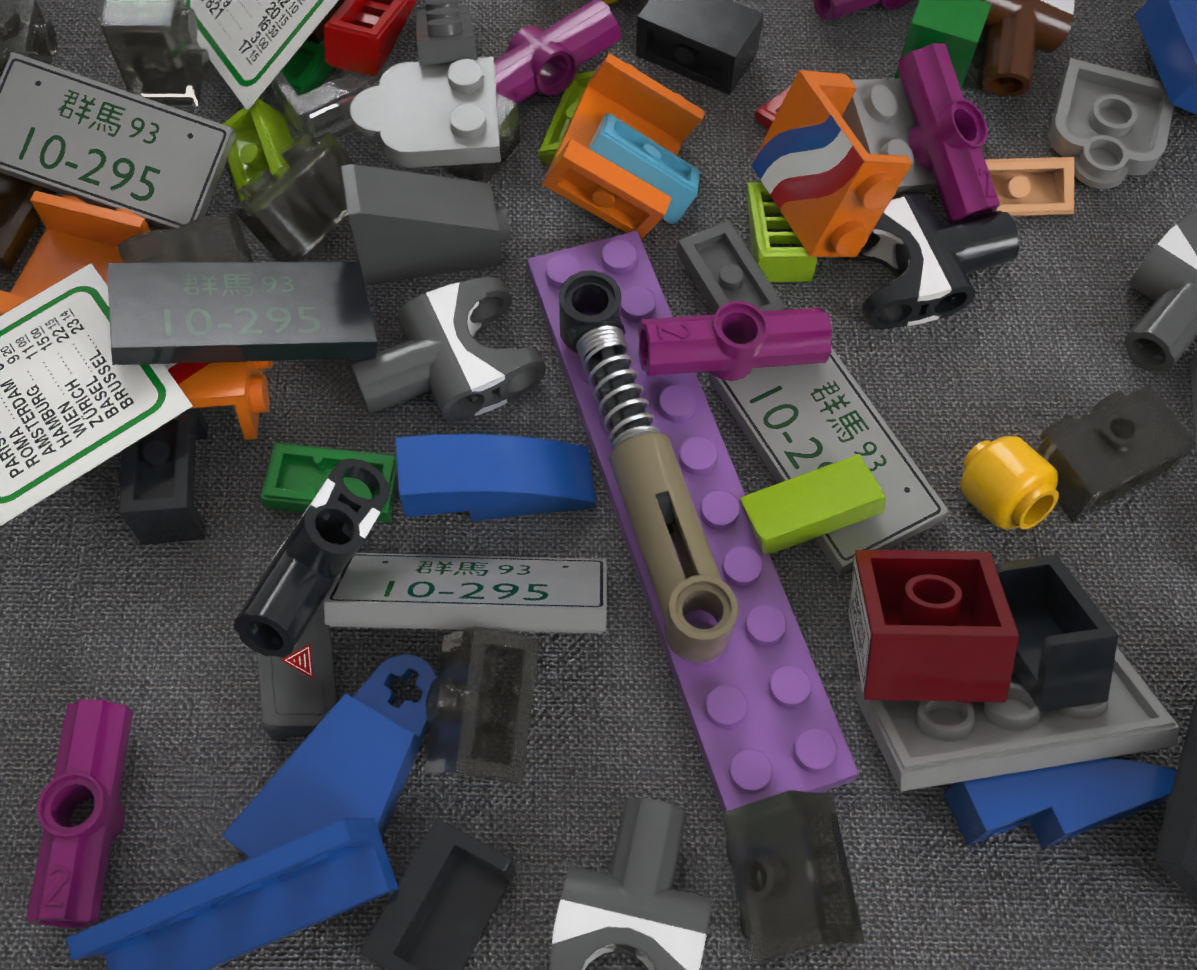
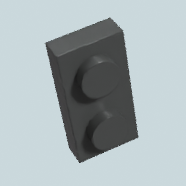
(726, 269)

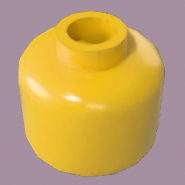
(1009, 483)

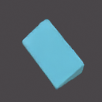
(649, 162)

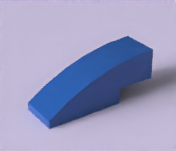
(492, 475)
(1058, 798)

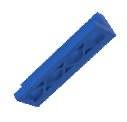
(247, 903)

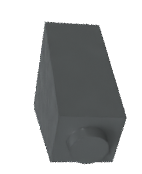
(421, 223)

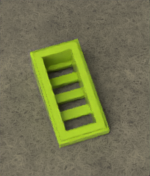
(777, 263)

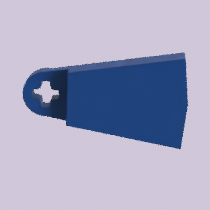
(1172, 41)
(345, 766)

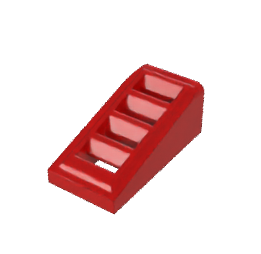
(364, 33)

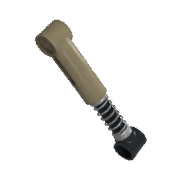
(647, 473)

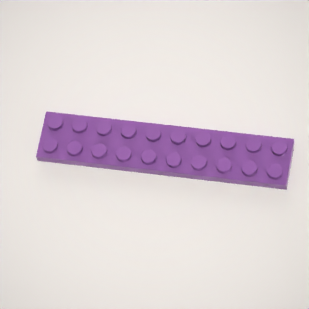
(761, 702)

